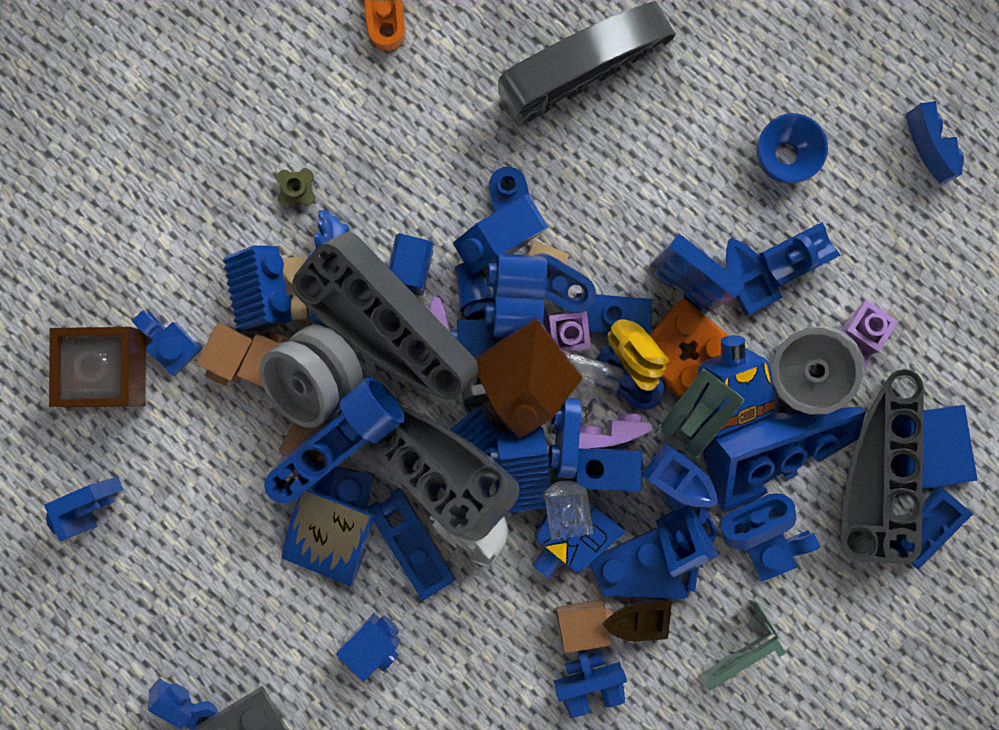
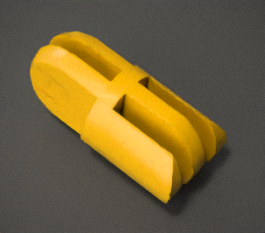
(637, 353)

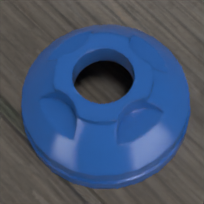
(804, 136)

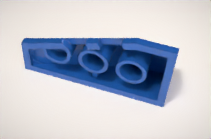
(774, 446)

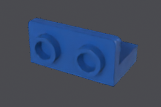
(72, 512)

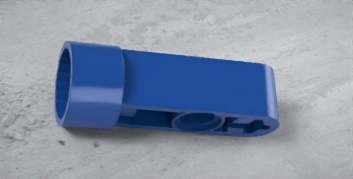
(365, 415)

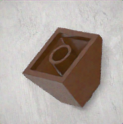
(527, 377)

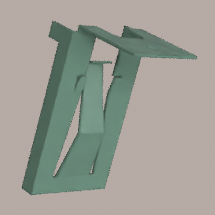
(713, 397)
(713, 679)

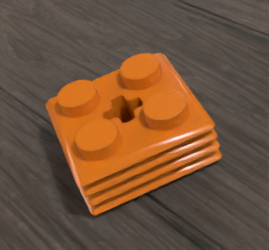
(683, 326)

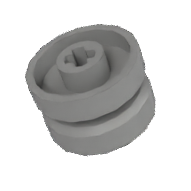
(310, 375)
(830, 390)

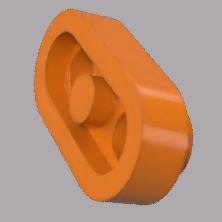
(385, 14)

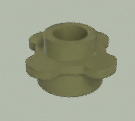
(303, 195)

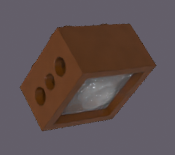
(97, 367)

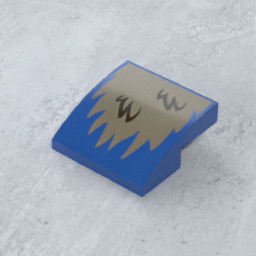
(327, 536)

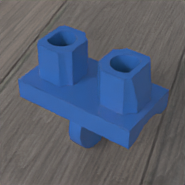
(799, 255)
(607, 679)

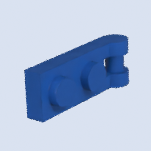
(412, 545)

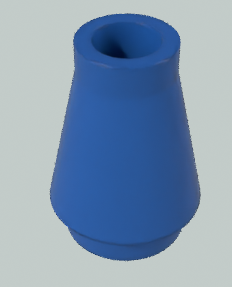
(472, 293)

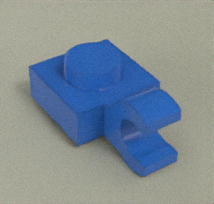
(170, 345)
(777, 554)
(174, 705)

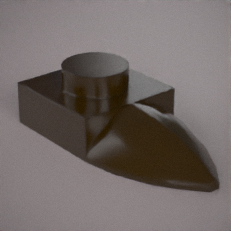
(642, 620)

